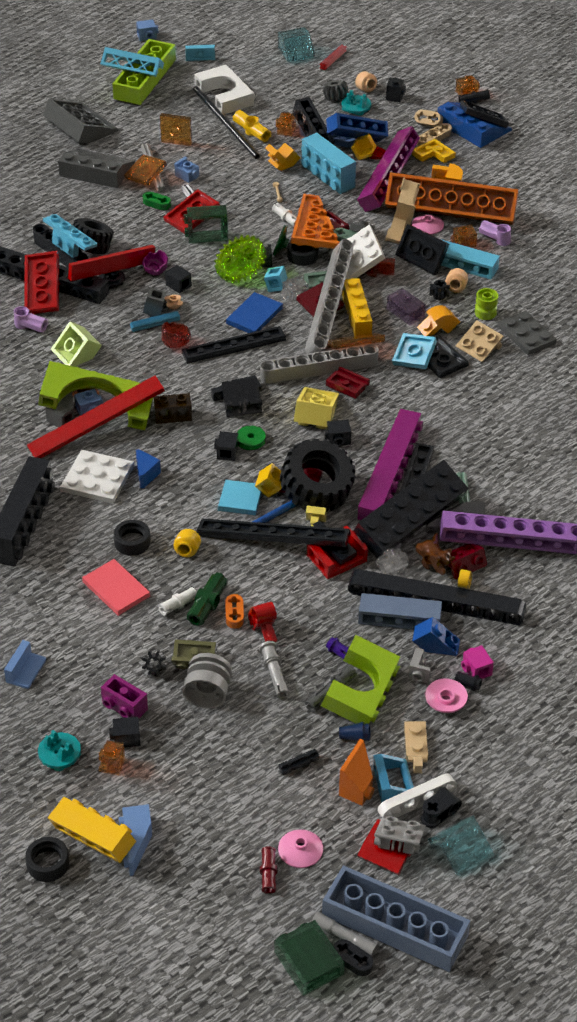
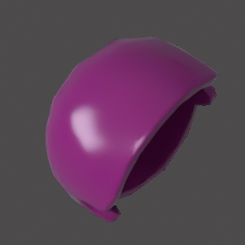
(155, 263)

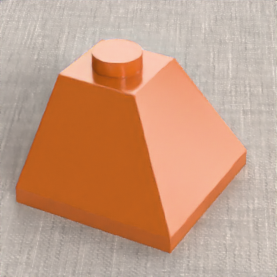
(356, 776)

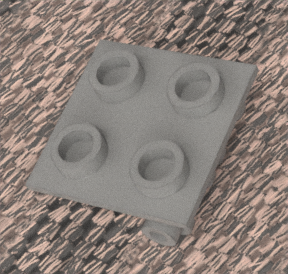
(396, 830)

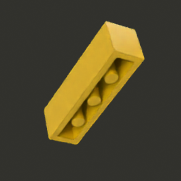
(357, 307)
(92, 829)

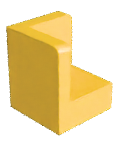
(363, 147)

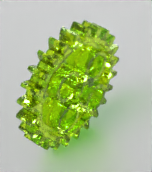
(240, 258)

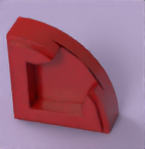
(378, 153)

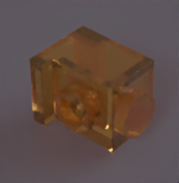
(112, 757)

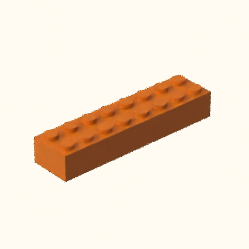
(457, 198)

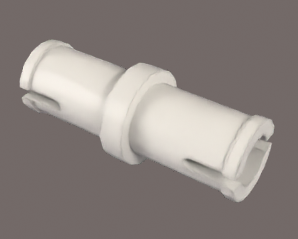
(285, 214)
(177, 601)

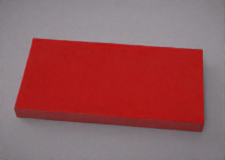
(41, 282)

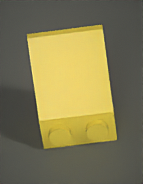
(315, 407)

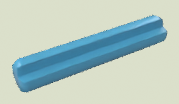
(154, 321)

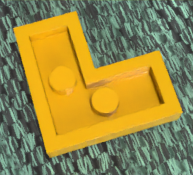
(435, 149)

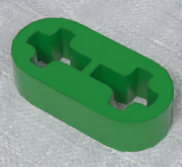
(156, 201)

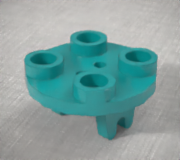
(356, 103)
(66, 749)

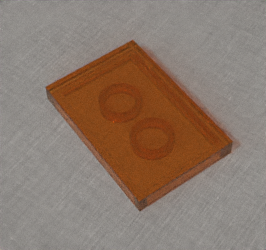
(356, 340)

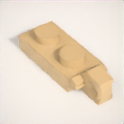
(416, 744)

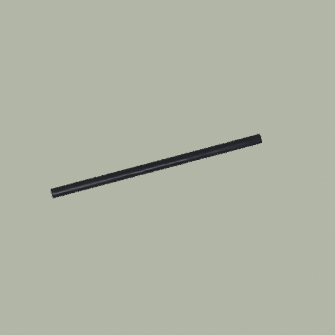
(225, 121)

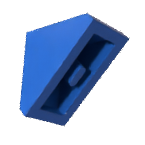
(147, 467)

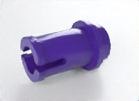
(337, 647)

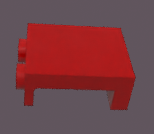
(329, 566)

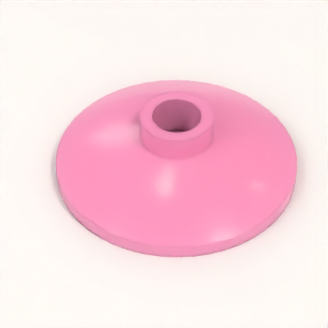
(428, 223)
(446, 689)
(304, 855)

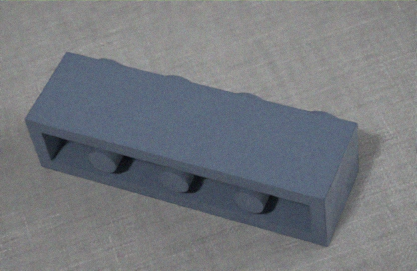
(396, 611)

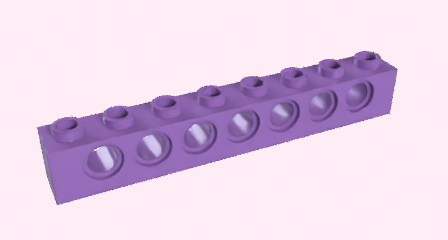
(508, 532)

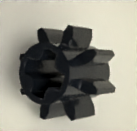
(439, 290)
(155, 656)

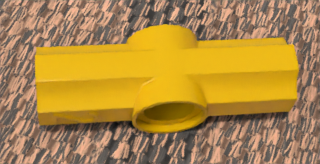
(252, 125)

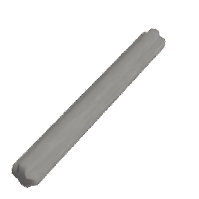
(158, 182)

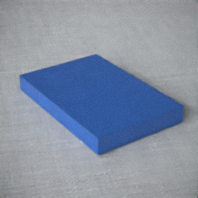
(254, 313)

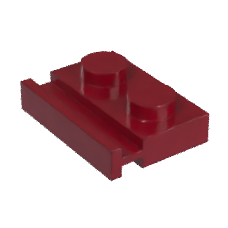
(347, 382)

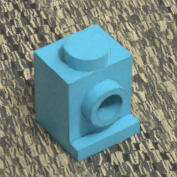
(274, 278)

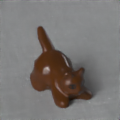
(433, 555)

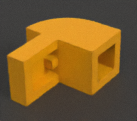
(283, 157)
(452, 172)
(438, 318)

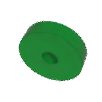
(251, 437)

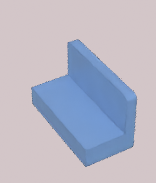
(23, 666)

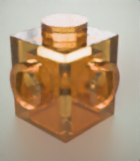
(466, 85)
(286, 124)
(464, 236)

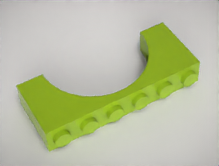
(64, 379)

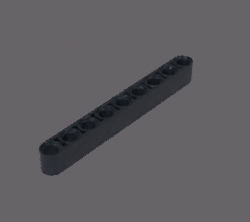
(453, 599)

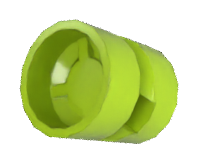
(486, 304)

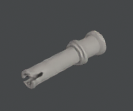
(272, 662)

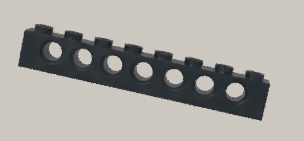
(91, 288)

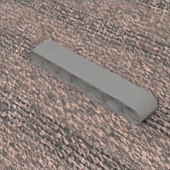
(318, 363)

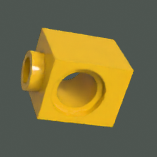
(269, 480)

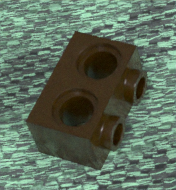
(172, 408)

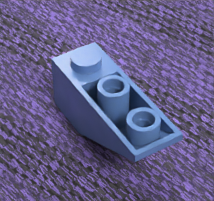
(139, 821)

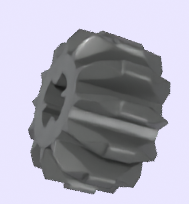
(335, 90)

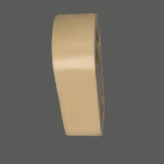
(427, 121)

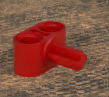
(263, 618)

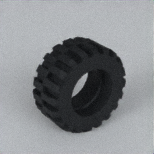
(324, 457)

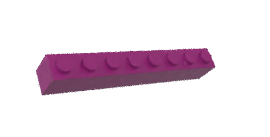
(392, 161)
(391, 462)

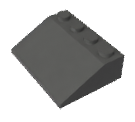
(78, 121)
(94, 167)

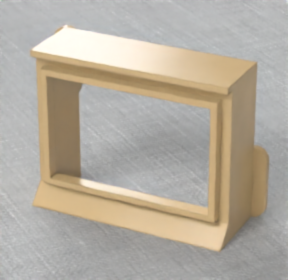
(404, 210)

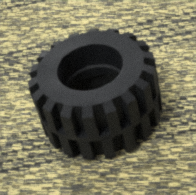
(96, 231)

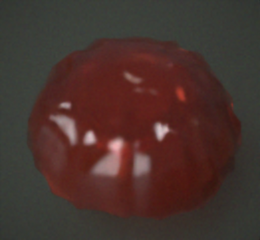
(175, 335)

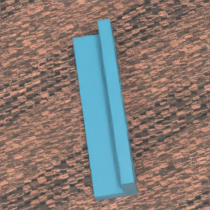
(131, 58)

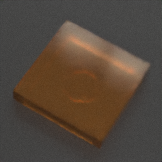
(176, 129)
(145, 170)

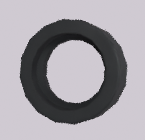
(301, 259)
(132, 548)
(45, 844)

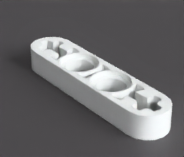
(415, 797)

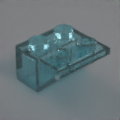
(295, 44)

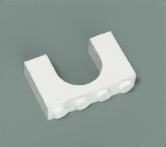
(224, 77)

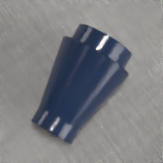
(355, 732)

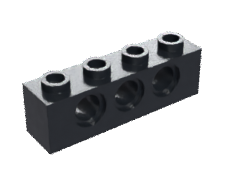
(310, 119)

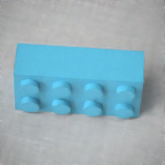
(328, 163)

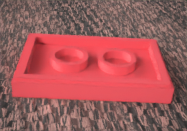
(116, 587)

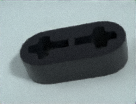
(354, 956)

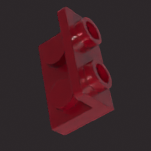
(467, 557)

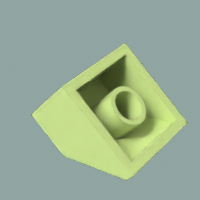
(75, 345)

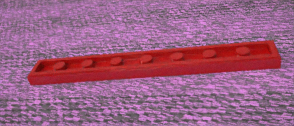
(96, 417)

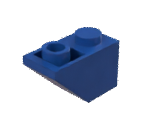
(435, 638)

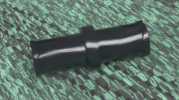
(475, 96)

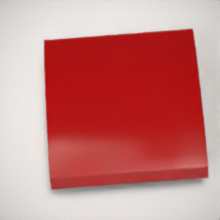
(387, 859)

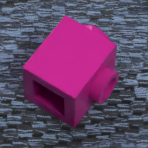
(477, 662)

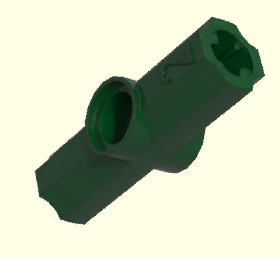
(207, 599)

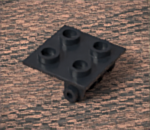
(241, 397)

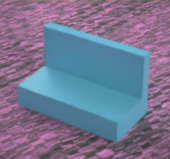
(200, 52)

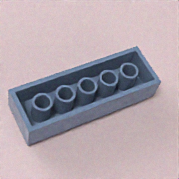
(396, 918)

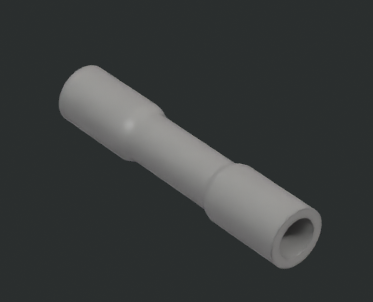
(332, 927)

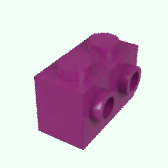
(124, 697)

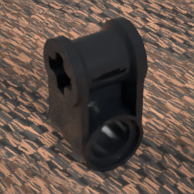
(439, 808)

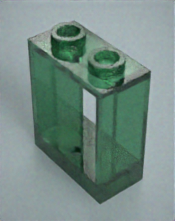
(203, 213)

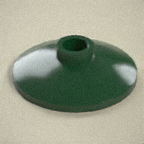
(282, 241)

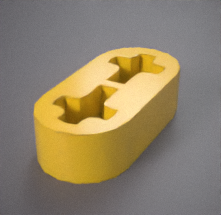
(465, 579)

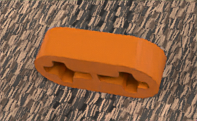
(238, 610)

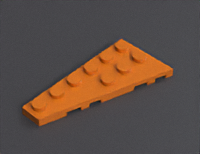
(313, 225)

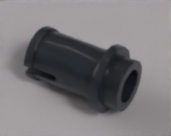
(470, 681)

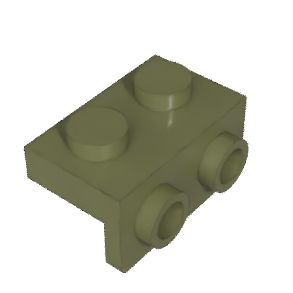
(186, 649)

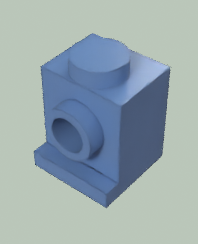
(186, 170)

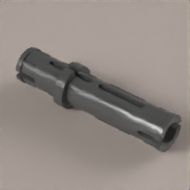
(317, 699)

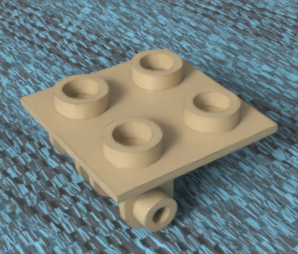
(480, 341)

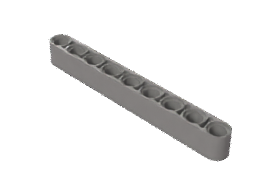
(329, 297)

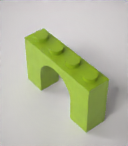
(362, 705)

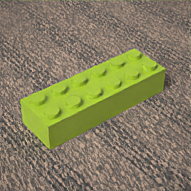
(135, 87)

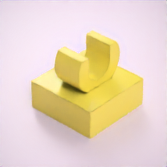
(316, 514)

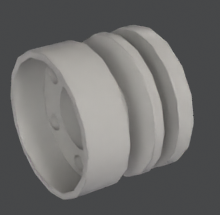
(207, 680)

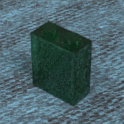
(308, 957)

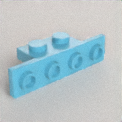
(67, 236)

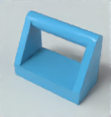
(380, 764)

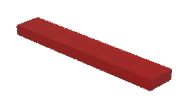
(108, 263)

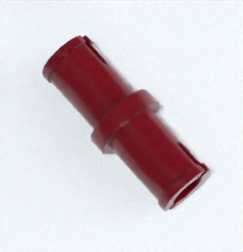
(268, 869)

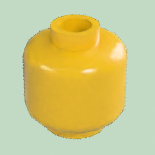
(187, 543)

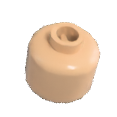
(366, 81)
(457, 279)

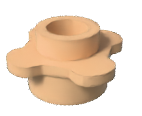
(173, 301)

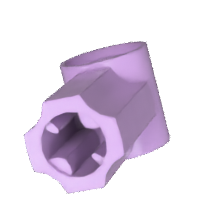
(500, 233)
(24, 319)

